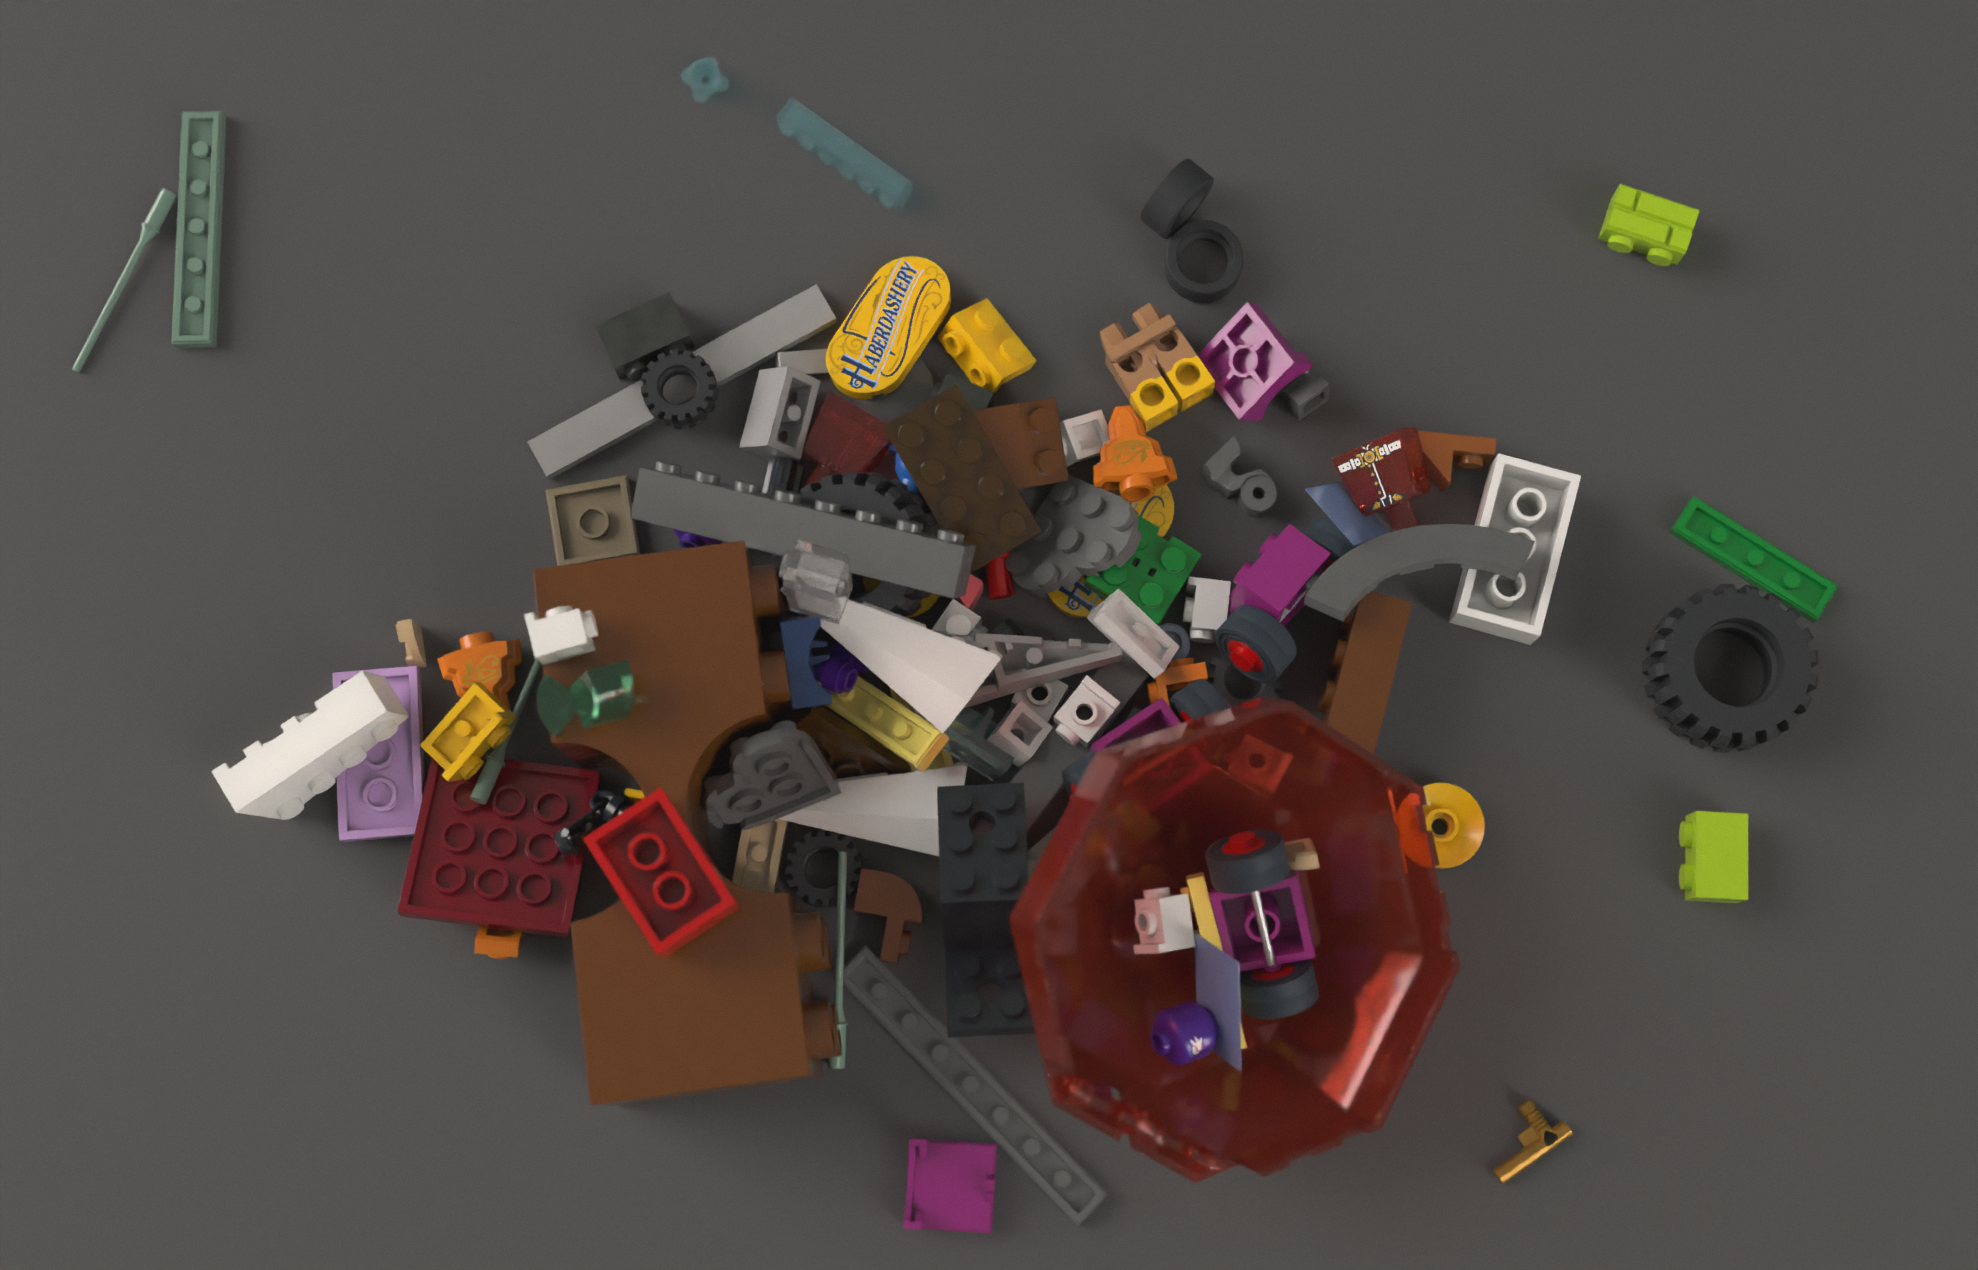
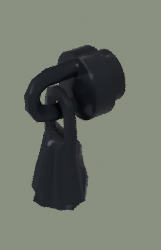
(570, 838)

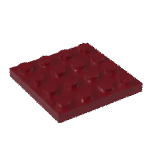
(499, 858)

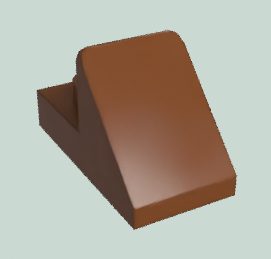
(1443, 448)

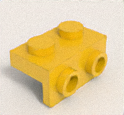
(985, 346)
(468, 732)

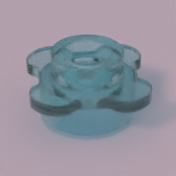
(704, 68)

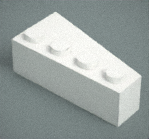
(313, 749)

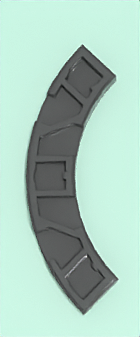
(1414, 550)

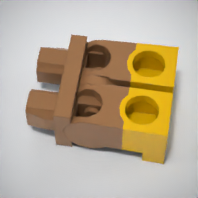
(1155, 367)

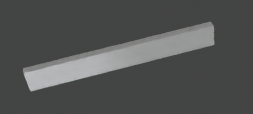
(727, 357)

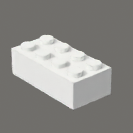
(1534, 505)

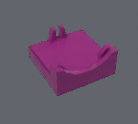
(1251, 362)
(950, 1185)

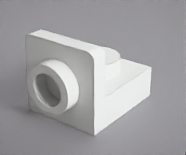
(1083, 436)

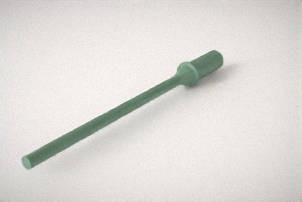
(149, 229)
(495, 760)
(839, 1062)

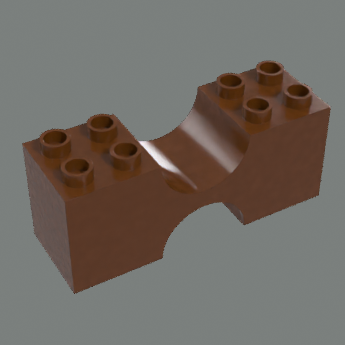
(739, 996)

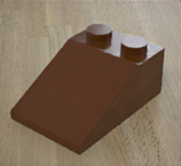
(1027, 441)

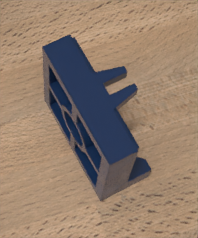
(798, 644)

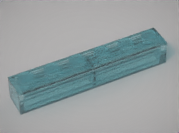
(845, 154)

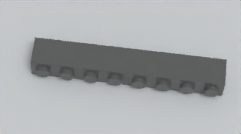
(776, 522)

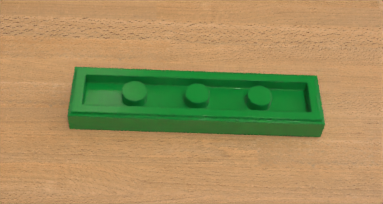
(1753, 559)

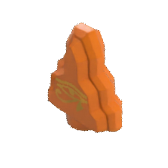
(1131, 459)
(485, 662)

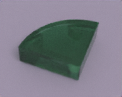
(555, 705)

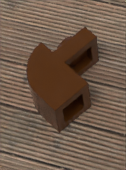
(892, 899)

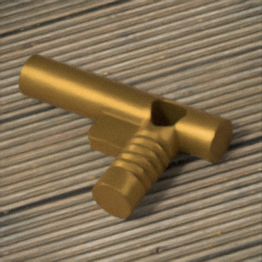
(1532, 1141)

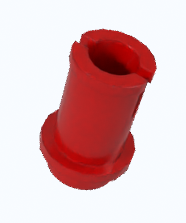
(998, 579)

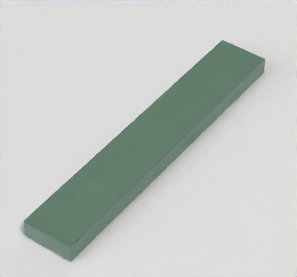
(199, 229)

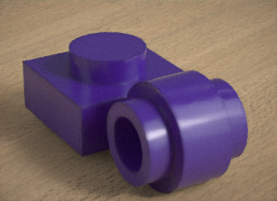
(840, 671)

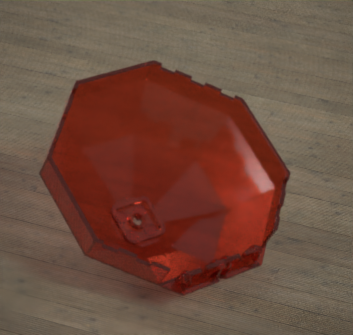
(1372, 913)

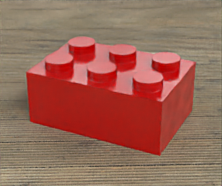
(662, 873)

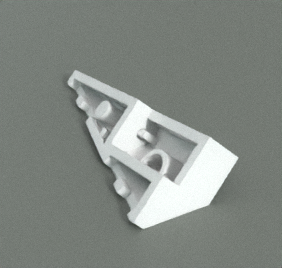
(920, 665)
(886, 807)

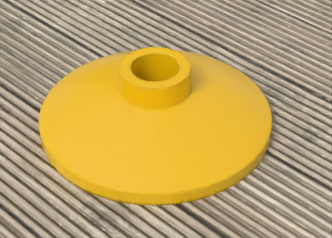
(1463, 823)

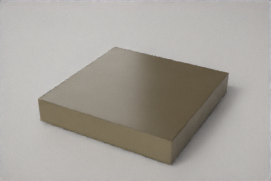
(593, 521)

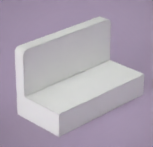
(1134, 632)

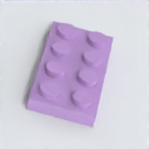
(387, 788)

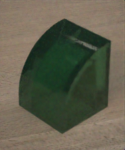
(604, 694)

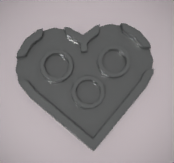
(1080, 535)
(769, 778)

